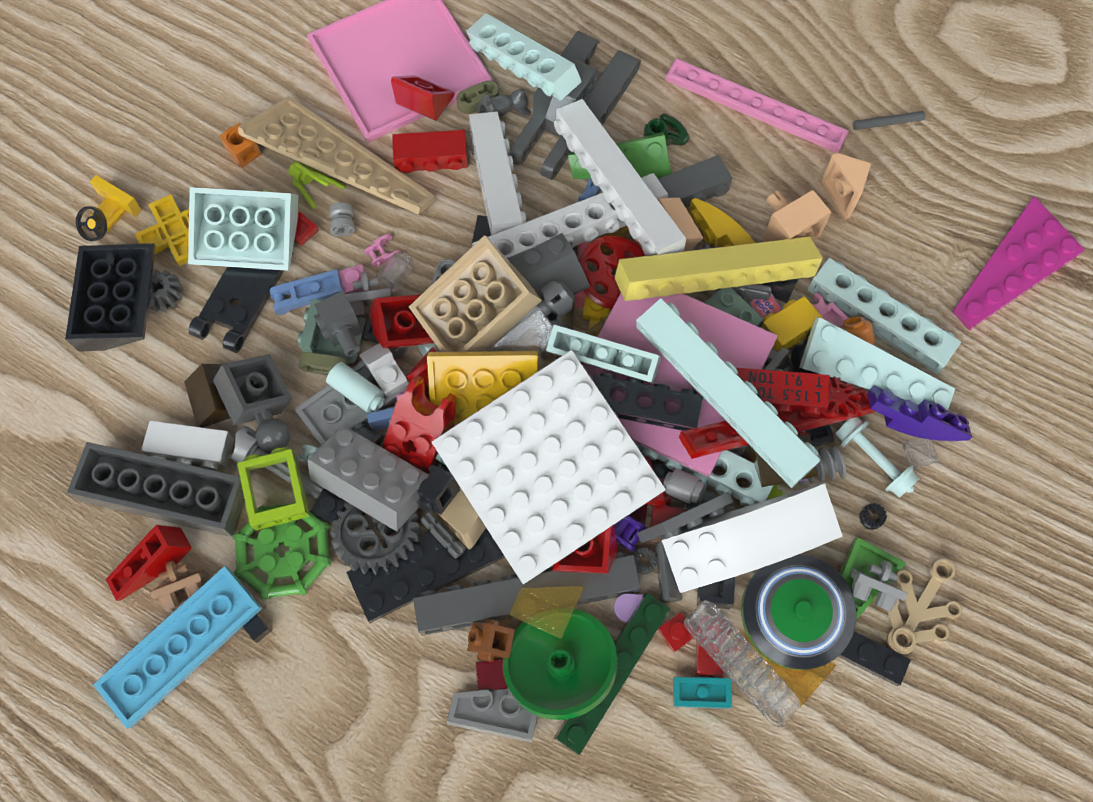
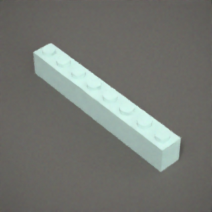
(727, 393)

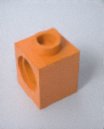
(243, 152)

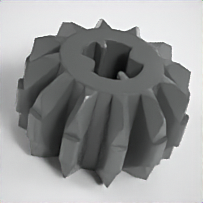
(164, 291)

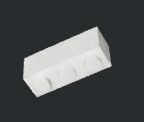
(188, 445)

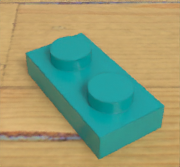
(702, 692)

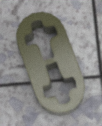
(474, 95)
(319, 363)

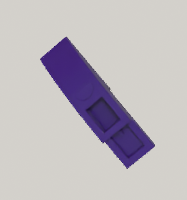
(922, 421)

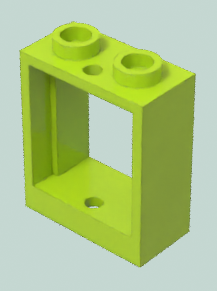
(278, 515)

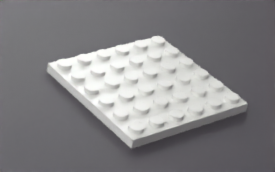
(548, 466)

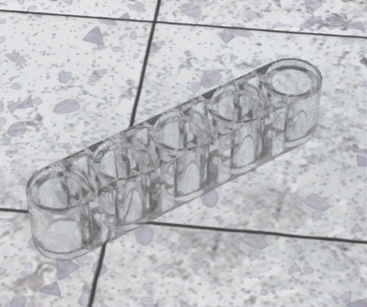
(742, 663)

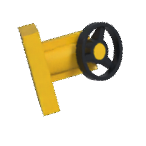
(108, 212)

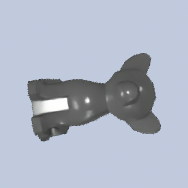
(504, 103)

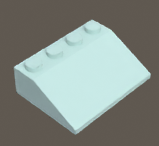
(242, 228)

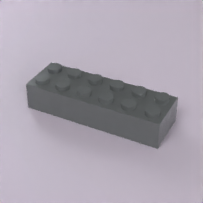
(158, 489)

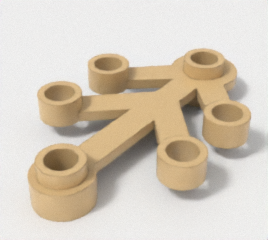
(918, 610)

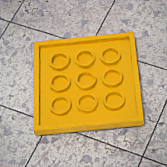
(477, 377)

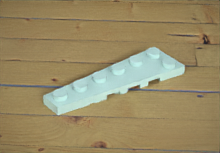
(860, 363)

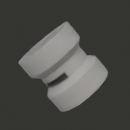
(341, 219)

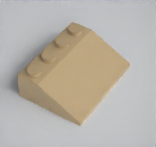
(475, 301)

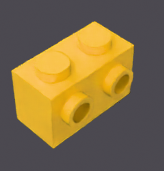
(791, 323)

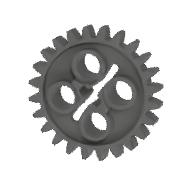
(352, 544)

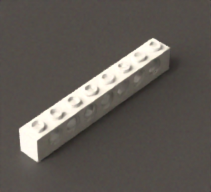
(577, 222)

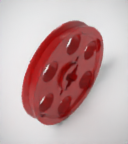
(605, 266)

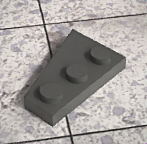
(690, 517)

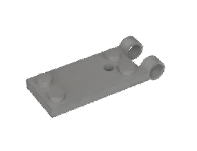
(330, 409)

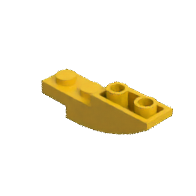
(717, 226)

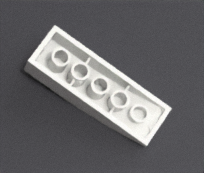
(752, 537)

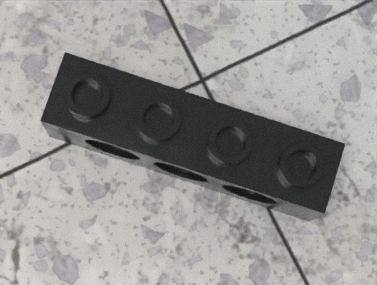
(660, 394)

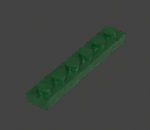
(629, 647)

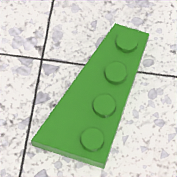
(644, 153)

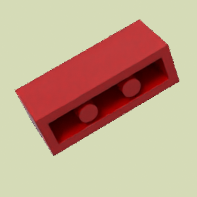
(430, 151)

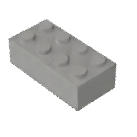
(367, 477)

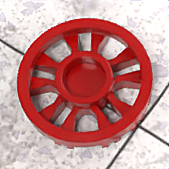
(840, 399)

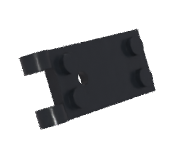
(251, 289)

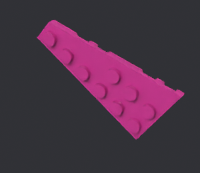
(1024, 258)

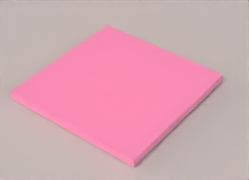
(393, 41)
(733, 338)

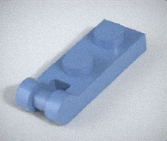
(304, 290)

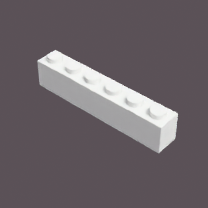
(495, 173)

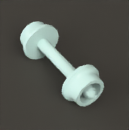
(903, 482)

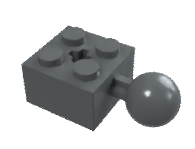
(252, 392)

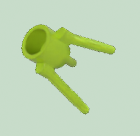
(305, 174)

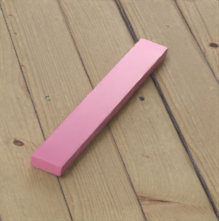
(757, 105)

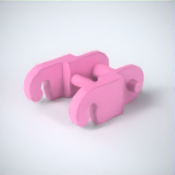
(378, 243)

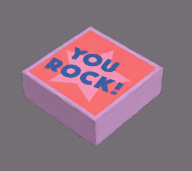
(765, 307)

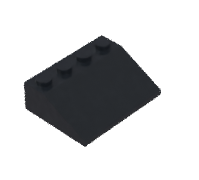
(110, 296)

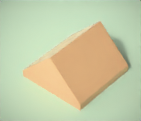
(845, 181)

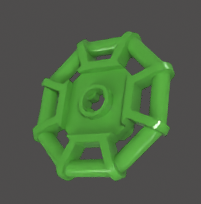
(282, 567)

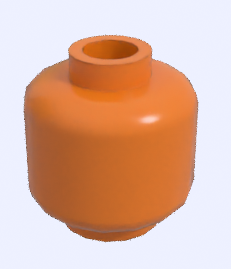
(860, 328)

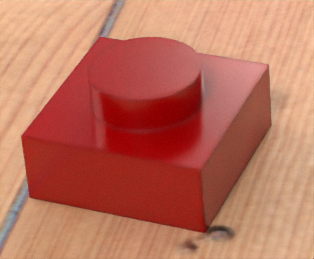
(304, 230)
(675, 632)

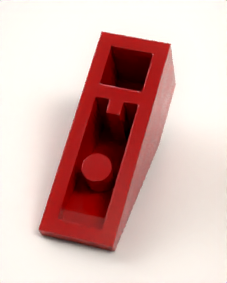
(148, 560)

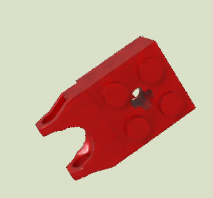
(417, 424)

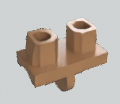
(167, 592)

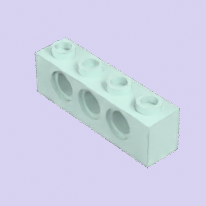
(605, 354)

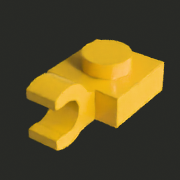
(593, 312)

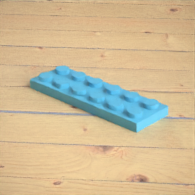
(177, 647)

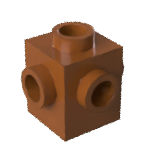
(490, 640)

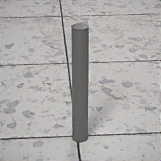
(889, 120)

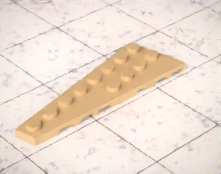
(316, 143)

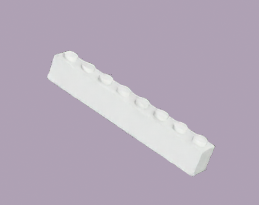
(618, 180)

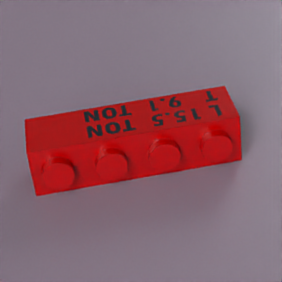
(790, 390)

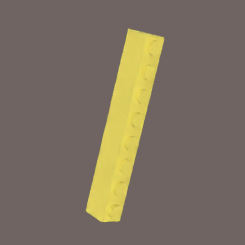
(717, 268)

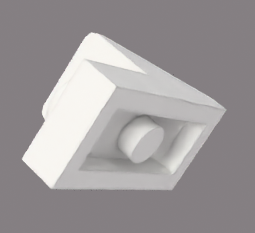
(384, 369)

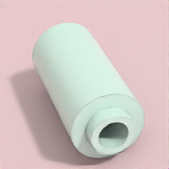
(355, 388)

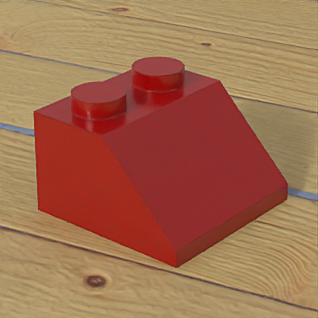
(395, 323)

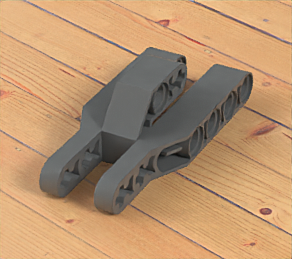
(600, 100)

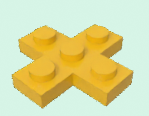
(170, 230)

